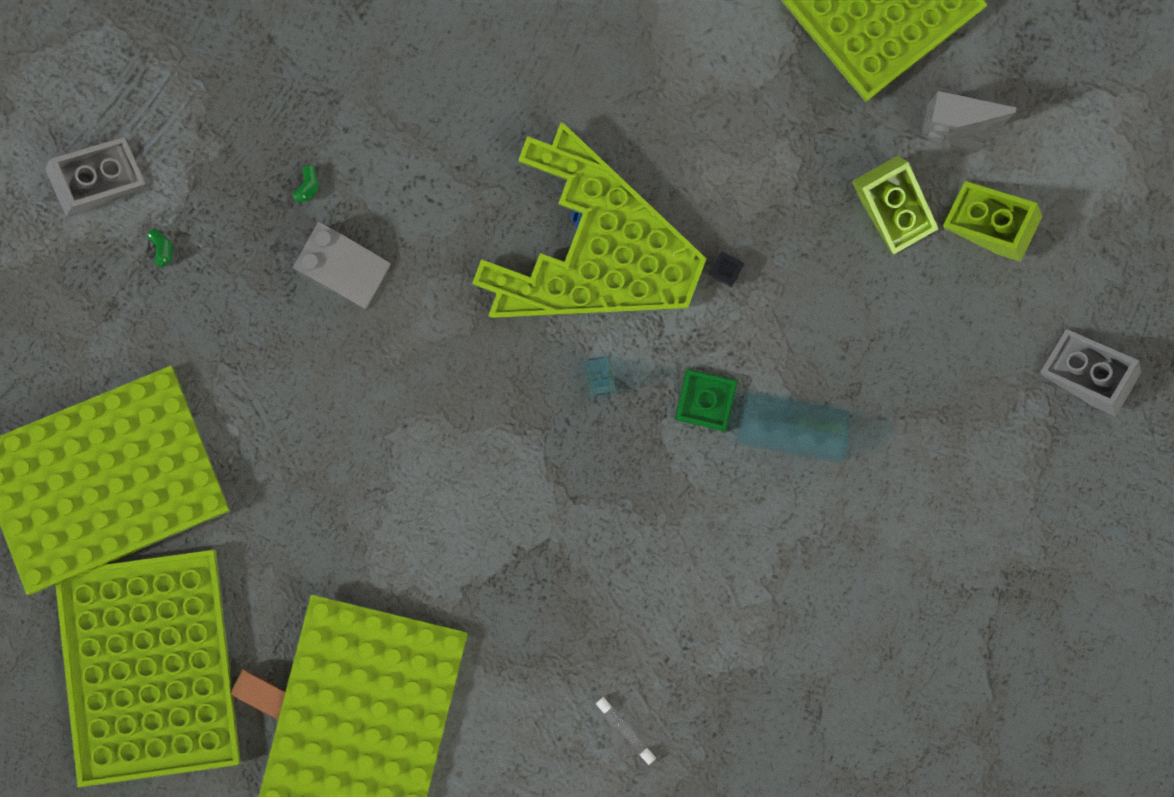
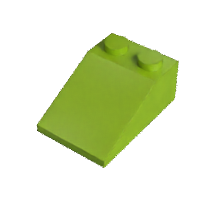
(895, 204)
(994, 220)

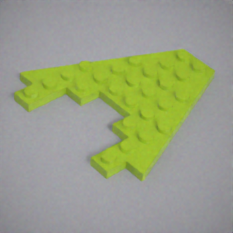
(620, 254)

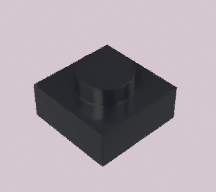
(726, 269)

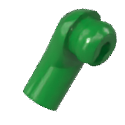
(308, 187)
(164, 248)

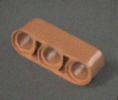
(259, 693)

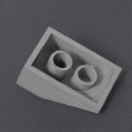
(957, 116)
(94, 176)
(341, 265)
(1092, 371)

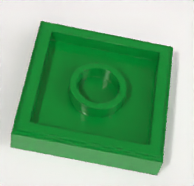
(706, 400)

